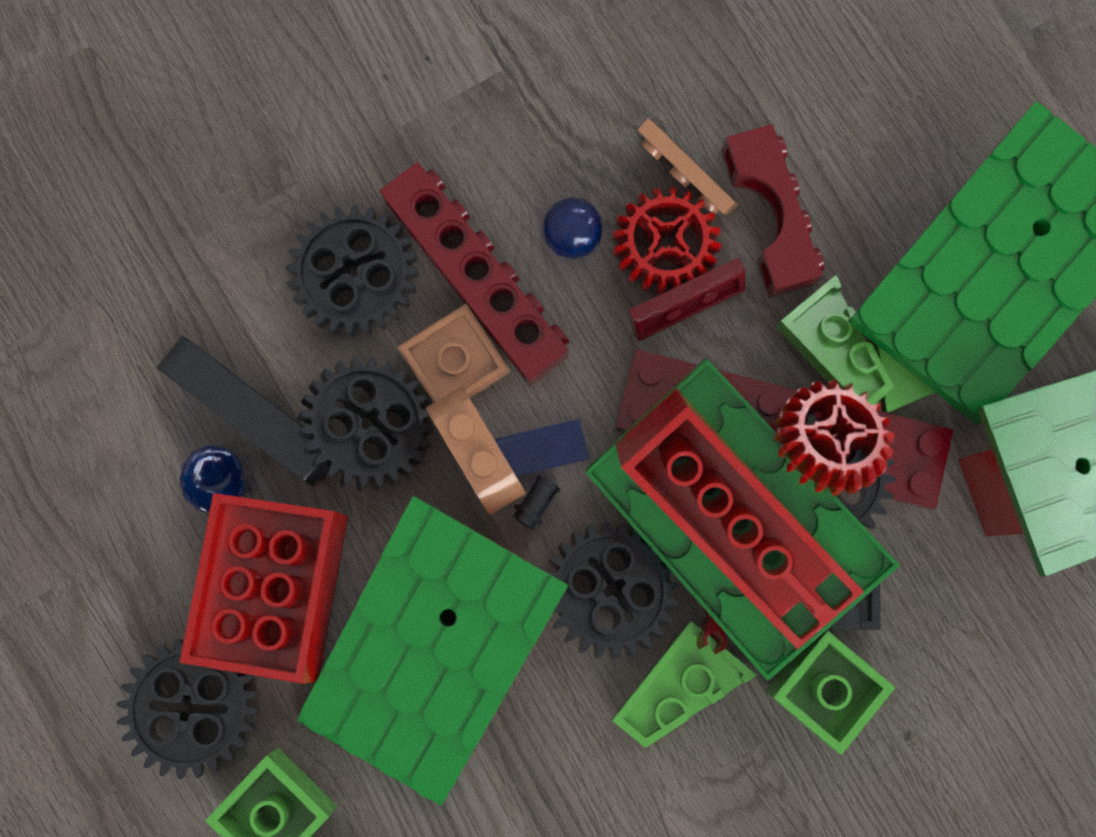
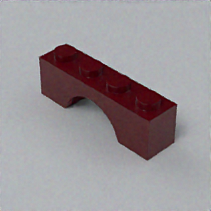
(758, 164)

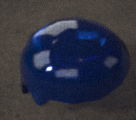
(572, 228)
(209, 472)

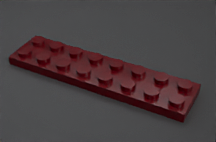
(918, 446)

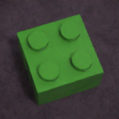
(830, 691)
(273, 802)

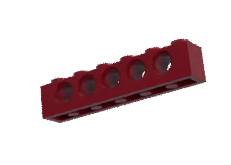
(405, 198)

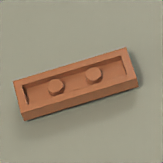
(685, 169)

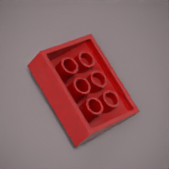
(264, 589)

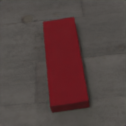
(688, 299)

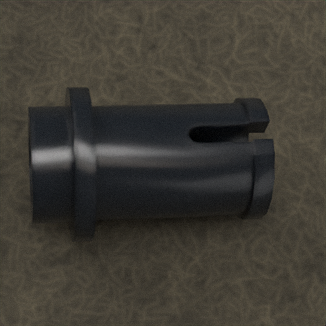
(535, 502)

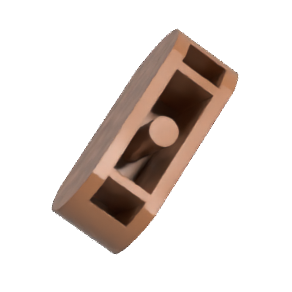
(475, 451)

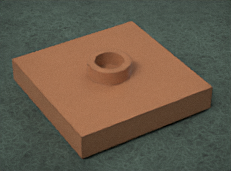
(454, 355)

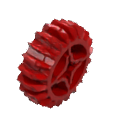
(654, 228)
(822, 448)

